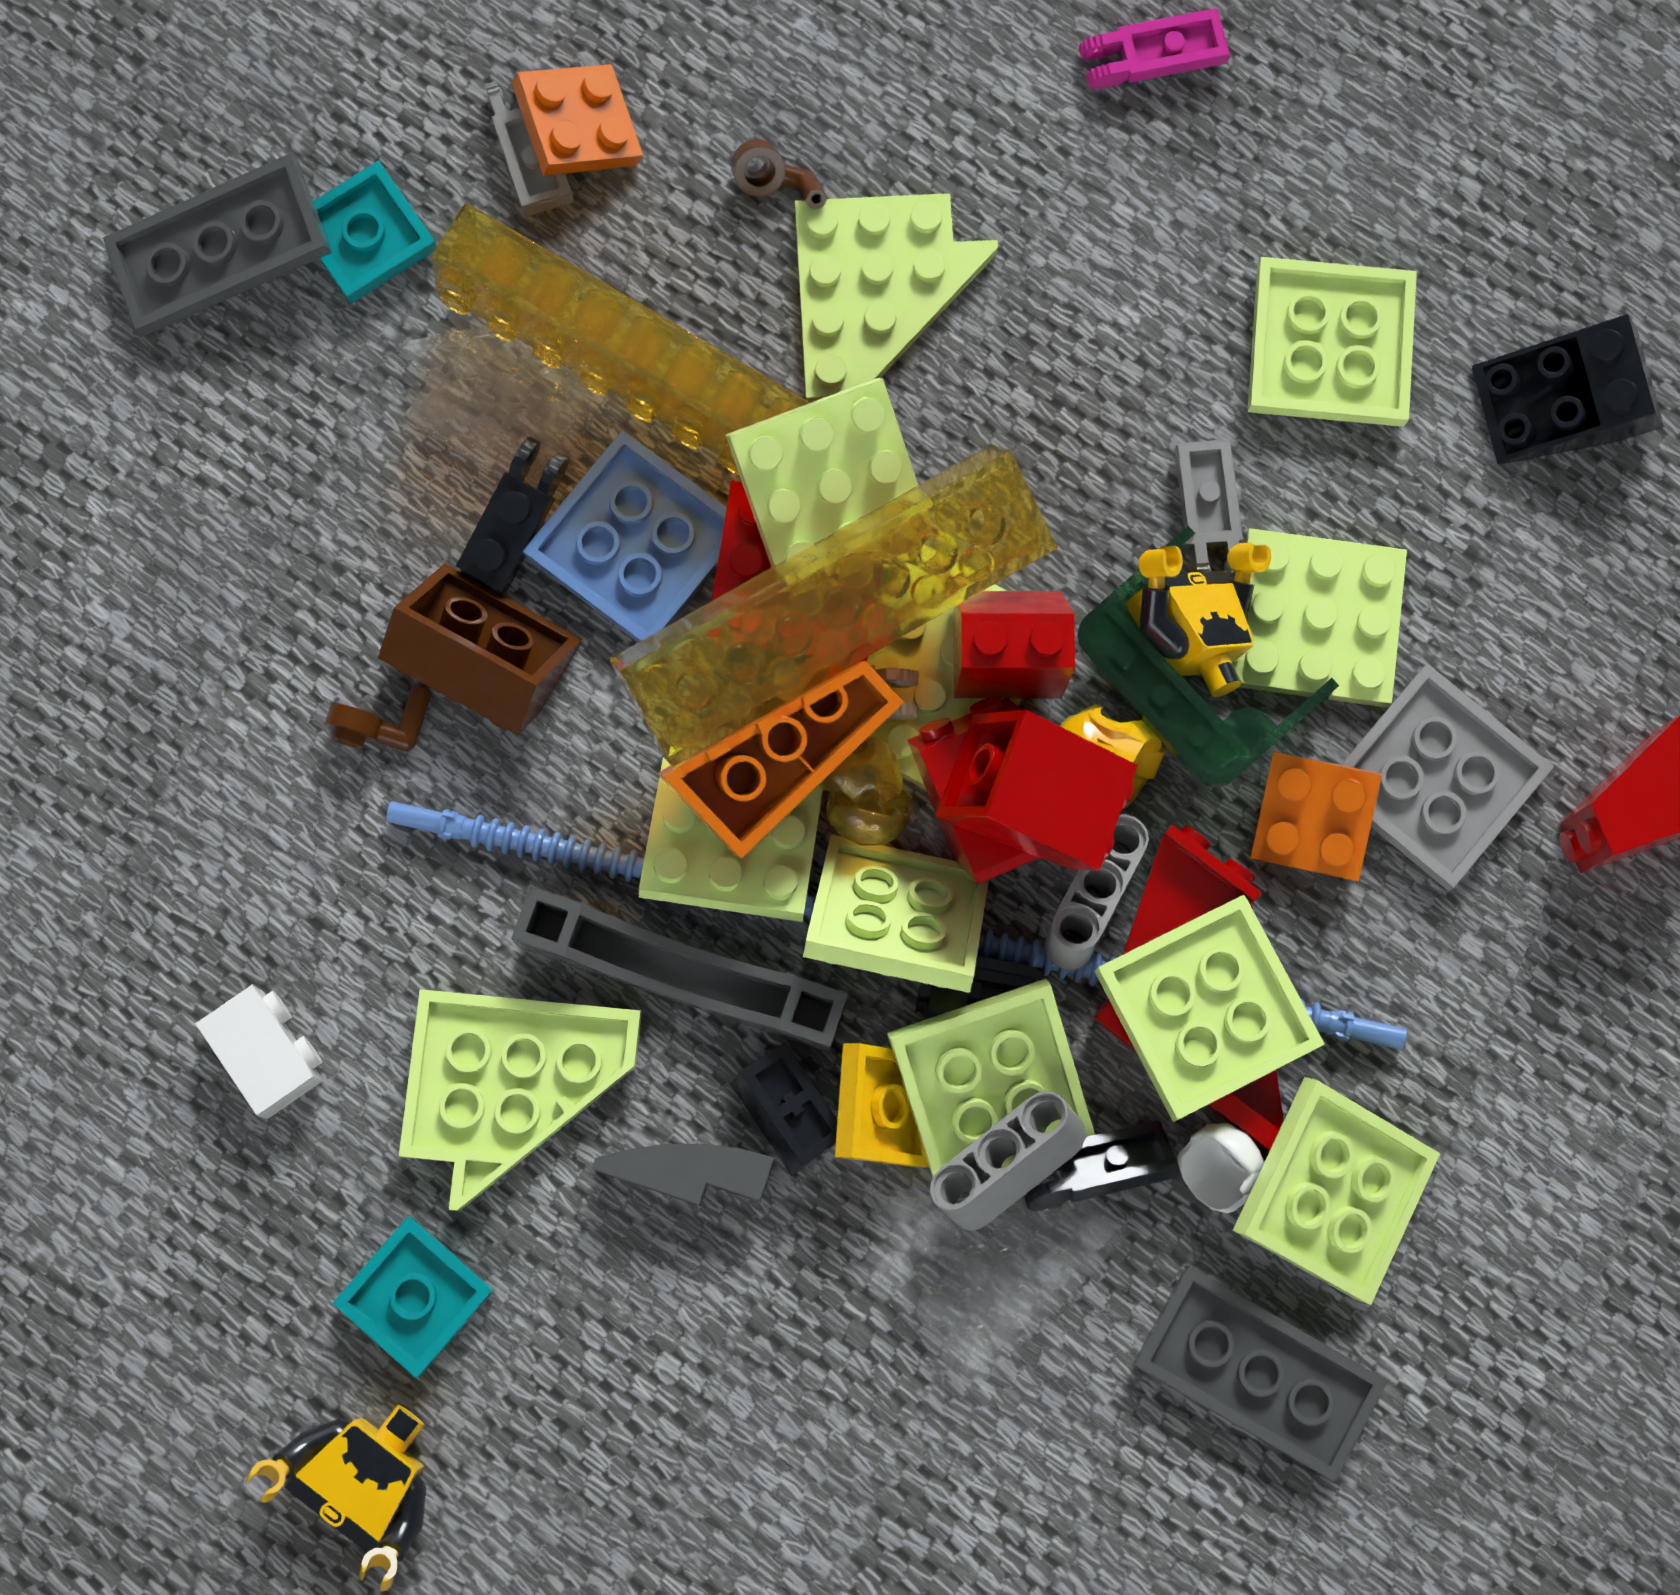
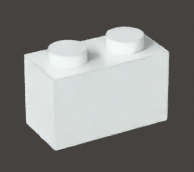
(261, 1051)

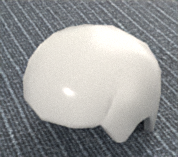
(1220, 1166)

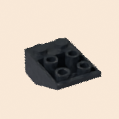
(1568, 393)

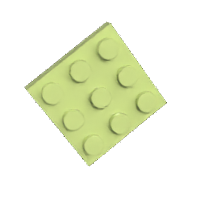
(1332, 341)
(821, 466)
(1324, 616)
(696, 869)
(897, 915)
(1208, 1007)
(983, 1063)
(1336, 1191)

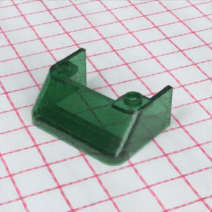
(1204, 743)

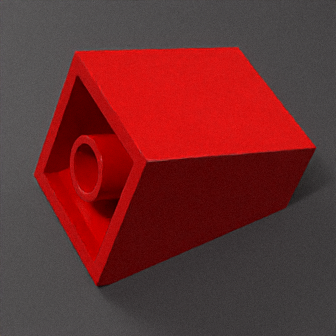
(1013, 645)
(935, 757)
(1038, 789)
(1630, 807)

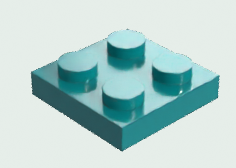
(370, 232)
(413, 1297)

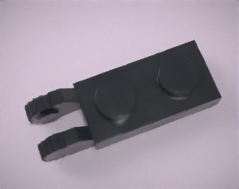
(512, 518)
(1109, 1165)

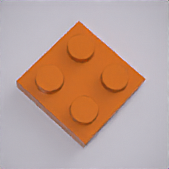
(577, 119)
(1316, 816)

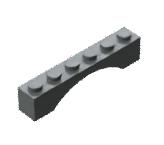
(678, 971)

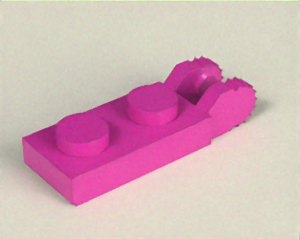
(1157, 48)

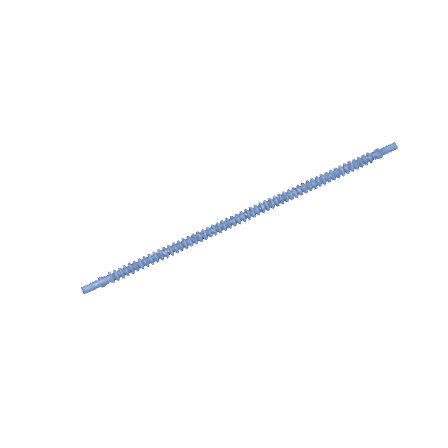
(452, 825)

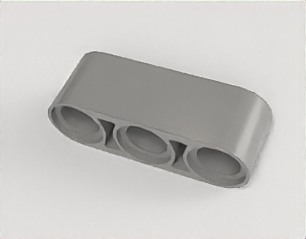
(1090, 914)
(980, 1163)

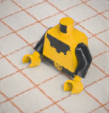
(1199, 616)
(357, 1483)

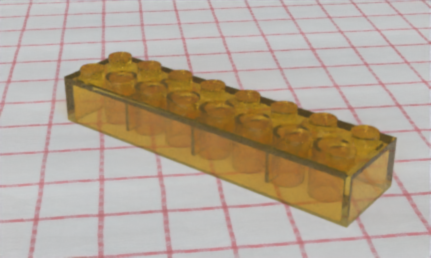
(601, 335)
(834, 603)

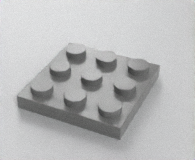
(1446, 776)

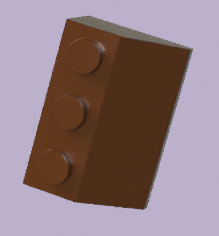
(478, 648)

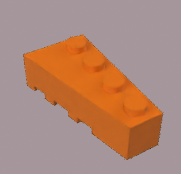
(772, 764)

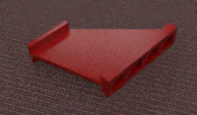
(1180, 888)

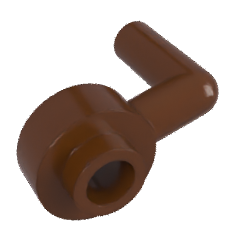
(773, 174)
(355, 726)

